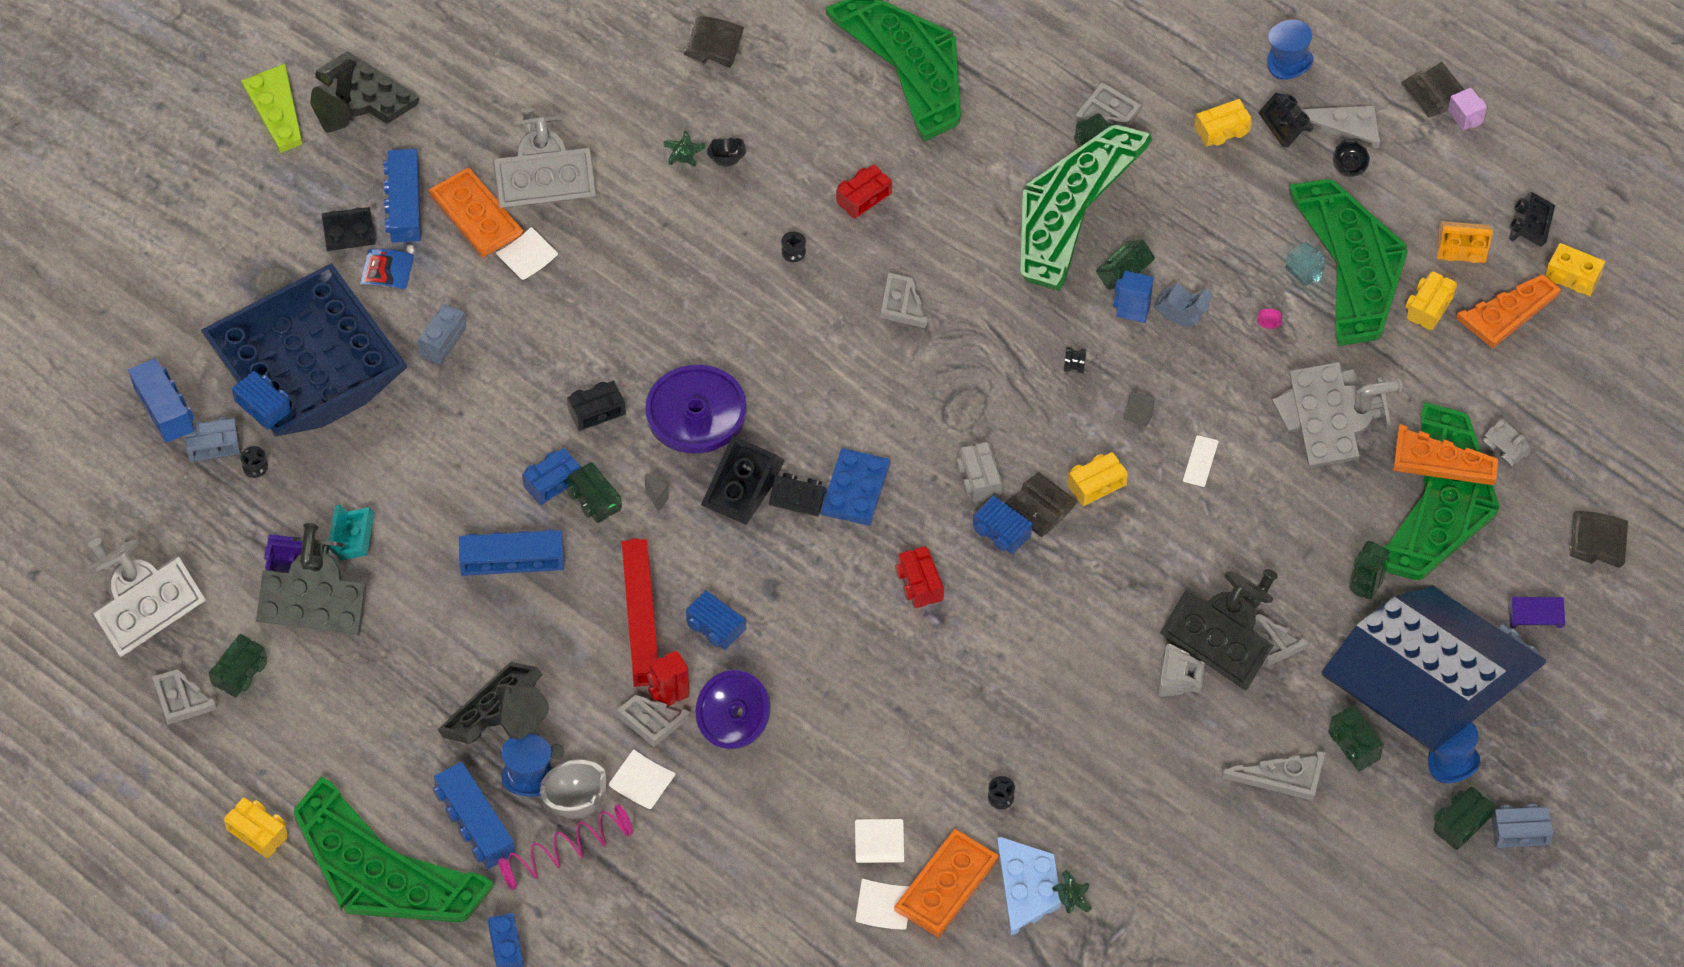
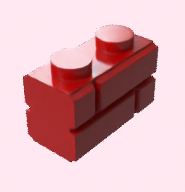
(863, 191)
(920, 577)
(669, 679)

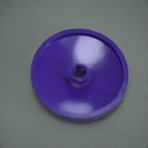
(696, 409)

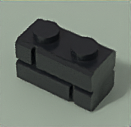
(596, 405)

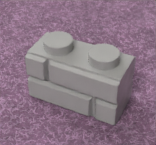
(979, 471)

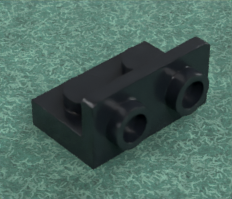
(1285, 118)
(1532, 219)
(348, 228)
(797, 495)

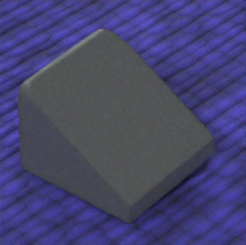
(1139, 409)
(656, 490)

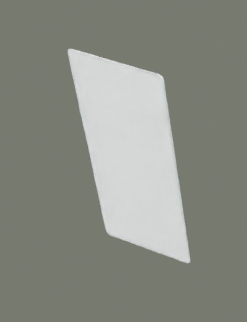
(1200, 461)

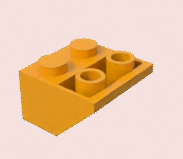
(1463, 242)

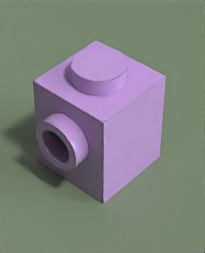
(1467, 109)

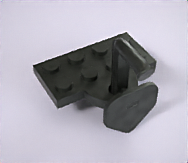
(355, 91)
(312, 591)
(1218, 634)
(507, 701)

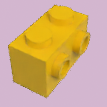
(1575, 269)

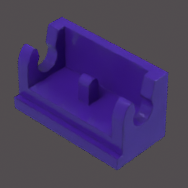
(281, 553)
(1536, 611)

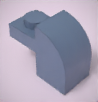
(1182, 307)

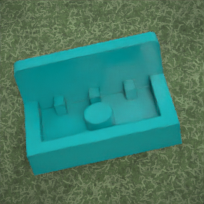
(353, 529)

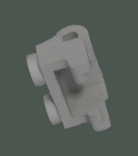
(1508, 442)

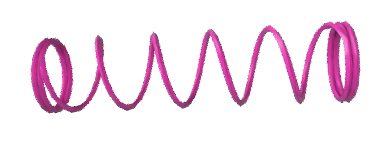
(626, 828)

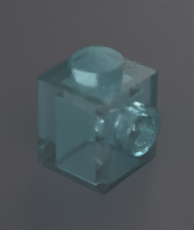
(1305, 264)

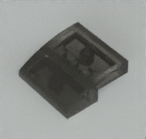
(713, 40)
(1432, 89)
(1041, 503)
(1598, 538)

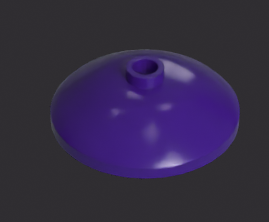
(719, 706)

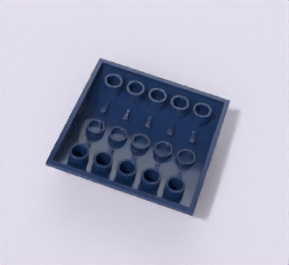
(311, 345)
(1429, 665)

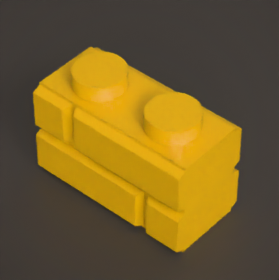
(1222, 123)
(1431, 300)
(1097, 478)
(256, 827)

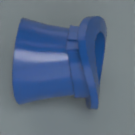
(1289, 49)
(1456, 757)
(525, 764)

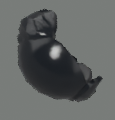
(726, 151)

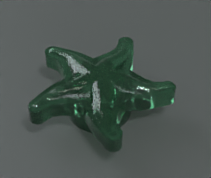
(683, 150)
(1072, 893)

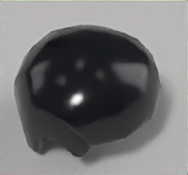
(1350, 158)

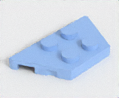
(1027, 882)

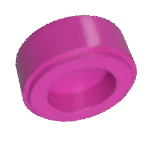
(1269, 318)

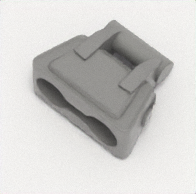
(1175, 670)

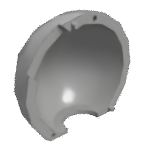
(574, 789)

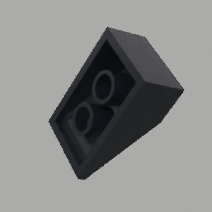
(742, 480)

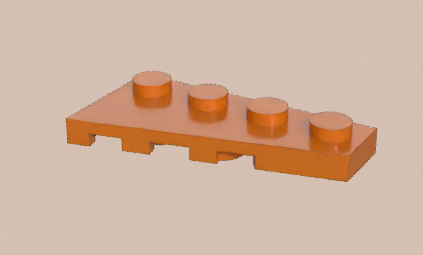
(1509, 311)
(1430, 457)

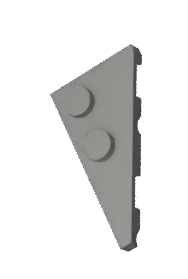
(1347, 122)
(1287, 776)

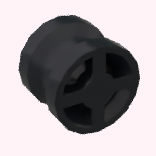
(797, 251)
(1075, 360)
(249, 457)
(1004, 786)

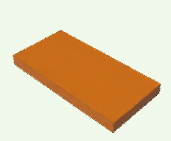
(475, 212)
(946, 883)

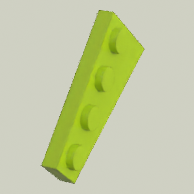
(275, 106)

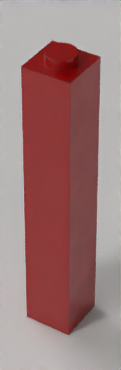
(639, 608)

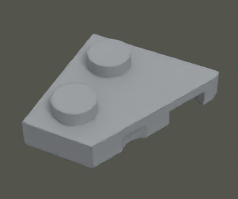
(1111, 104)
(901, 302)
(1277, 635)
(180, 697)
(651, 719)

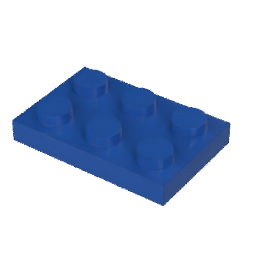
(855, 487)

